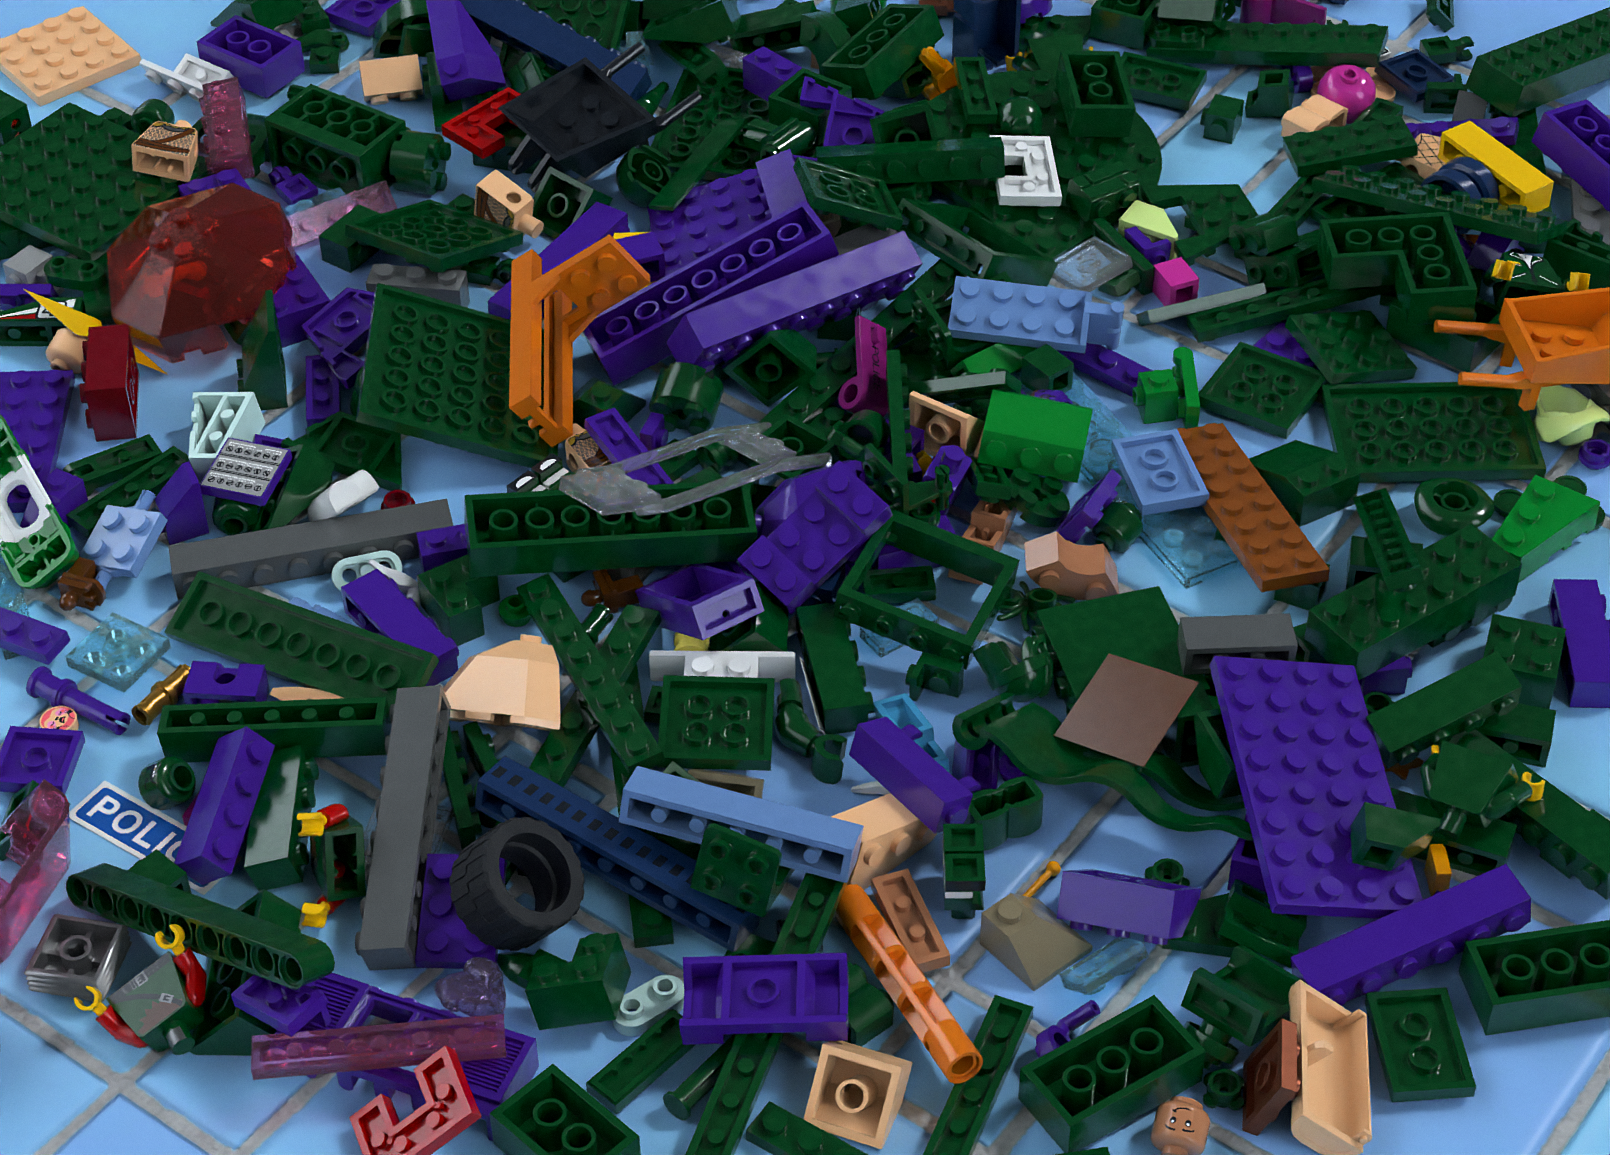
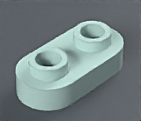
(360, 565)
(650, 1004)

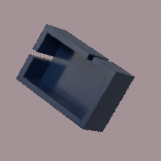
(987, 29)

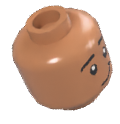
(1180, 1127)

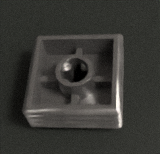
(77, 955)

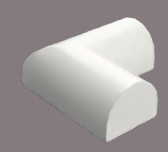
(342, 496)

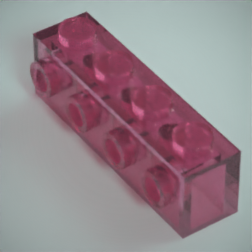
(226, 127)

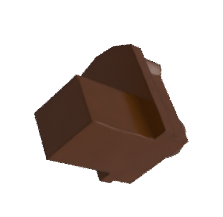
(80, 587)
(612, 593)

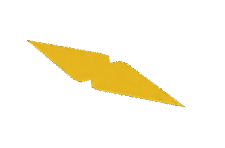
(80, 323)

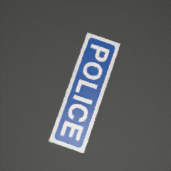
(133, 825)

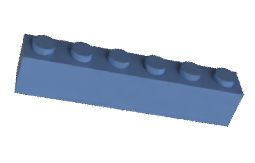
(687, 807)

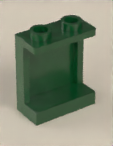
(1242, 997)

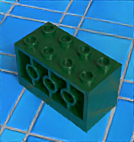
(333, 140)

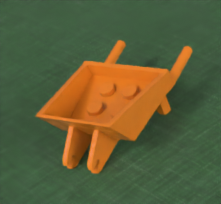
(1554, 338)

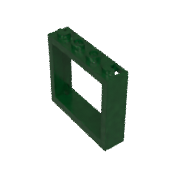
(939, 231)
(945, 550)

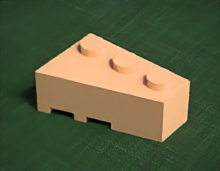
(887, 839)

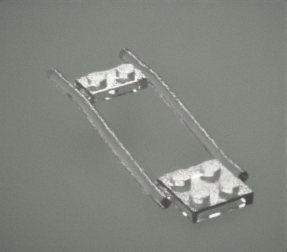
(613, 492)

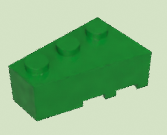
(1544, 522)

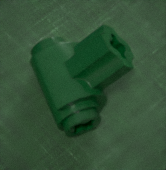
(772, 139)

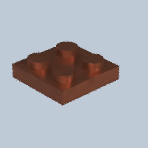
(1270, 1077)

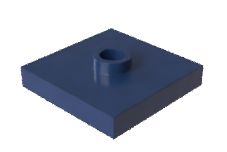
(1411, 73)

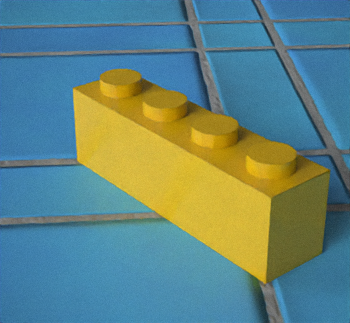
(1516, 178)

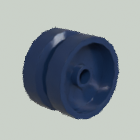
(1467, 176)

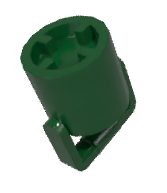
(858, 431)

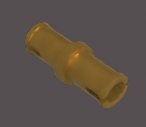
(161, 694)

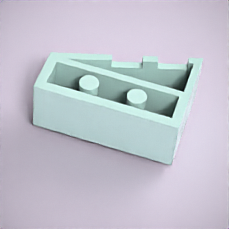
(217, 418)

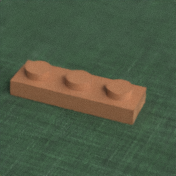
(910, 919)

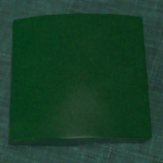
(1251, 923)

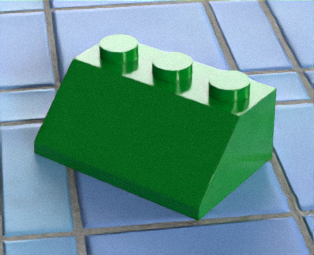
(1035, 435)

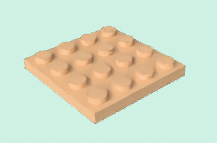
(64, 55)

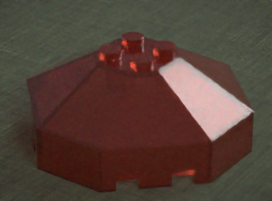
(197, 267)

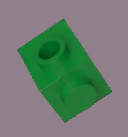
(1156, 396)

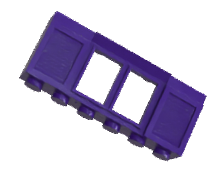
(489, 1079)

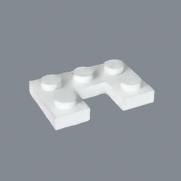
(1040, 179)

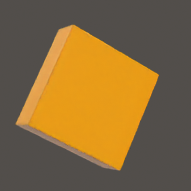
(1437, 869)

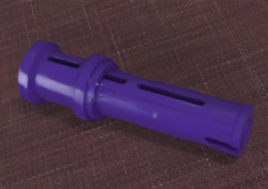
(66, 693)

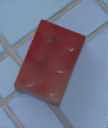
(110, 382)

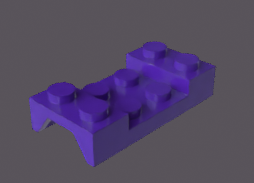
(816, 537)
(765, 996)

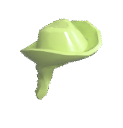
(1566, 416)

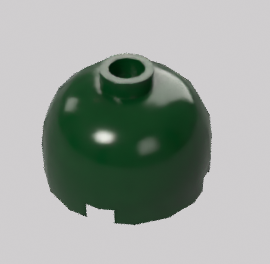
(642, 174)

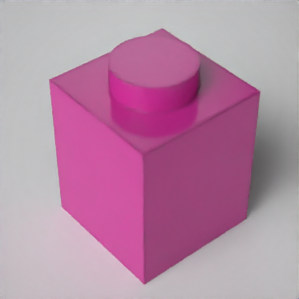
(1175, 282)

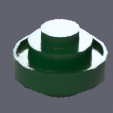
(1214, 1042)

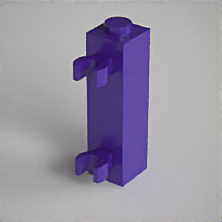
(912, 773)

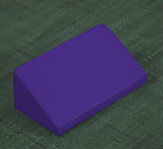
(978, 764)

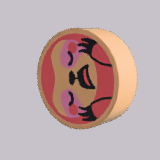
(59, 718)

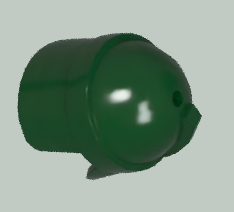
(1024, 679)

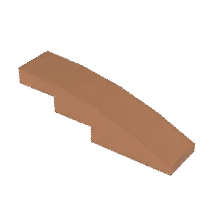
(988, 527)

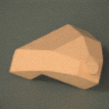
(508, 686)

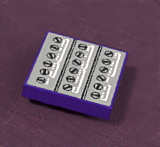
(246, 471)

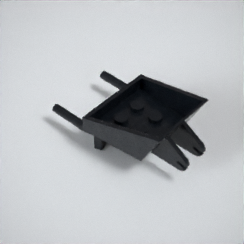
(583, 120)

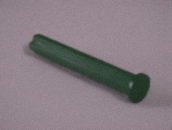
(698, 1083)

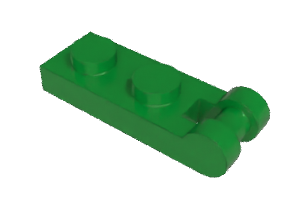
(1185, 377)

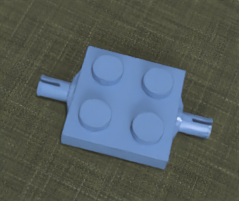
(124, 539)

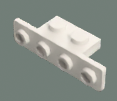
(187, 76)
(722, 664)

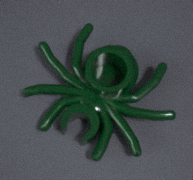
(1033, 600)

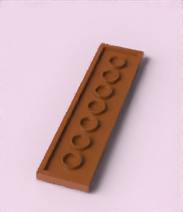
(1251, 514)

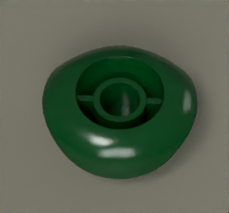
(1451, 504)

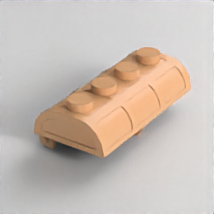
(1333, 1067)

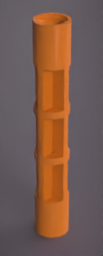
(908, 986)

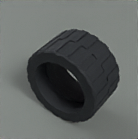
(484, 900)

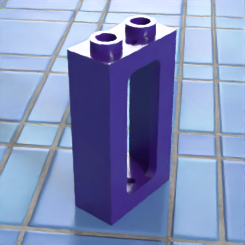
(700, 600)

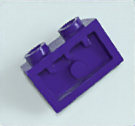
(282, 1006)

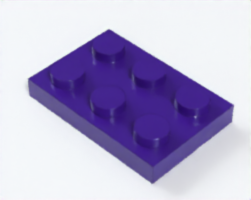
(442, 935)

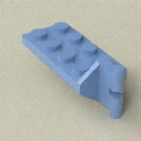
(1032, 315)

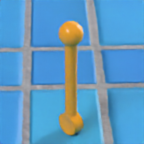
(1052, 869)

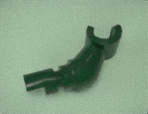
(802, 737)

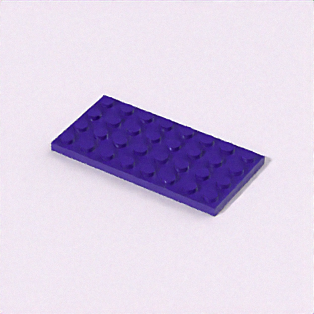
(1303, 776)

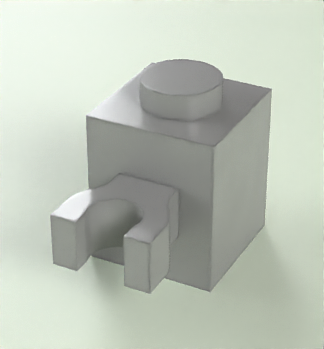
(28, 267)

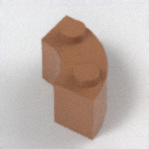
(1071, 568)

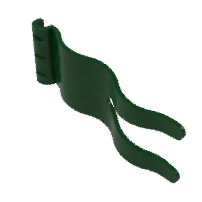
(1030, 744)

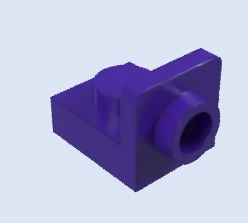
(1153, 252)

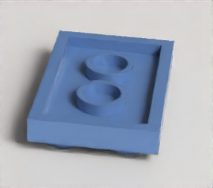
(1159, 472)

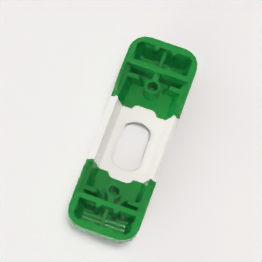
(43, 549)

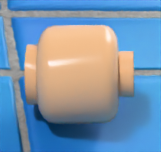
(66, 351)

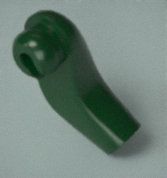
(323, 38)

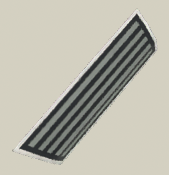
(813, 699)

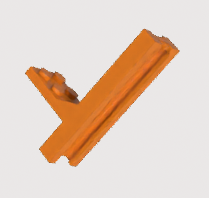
(594, 283)

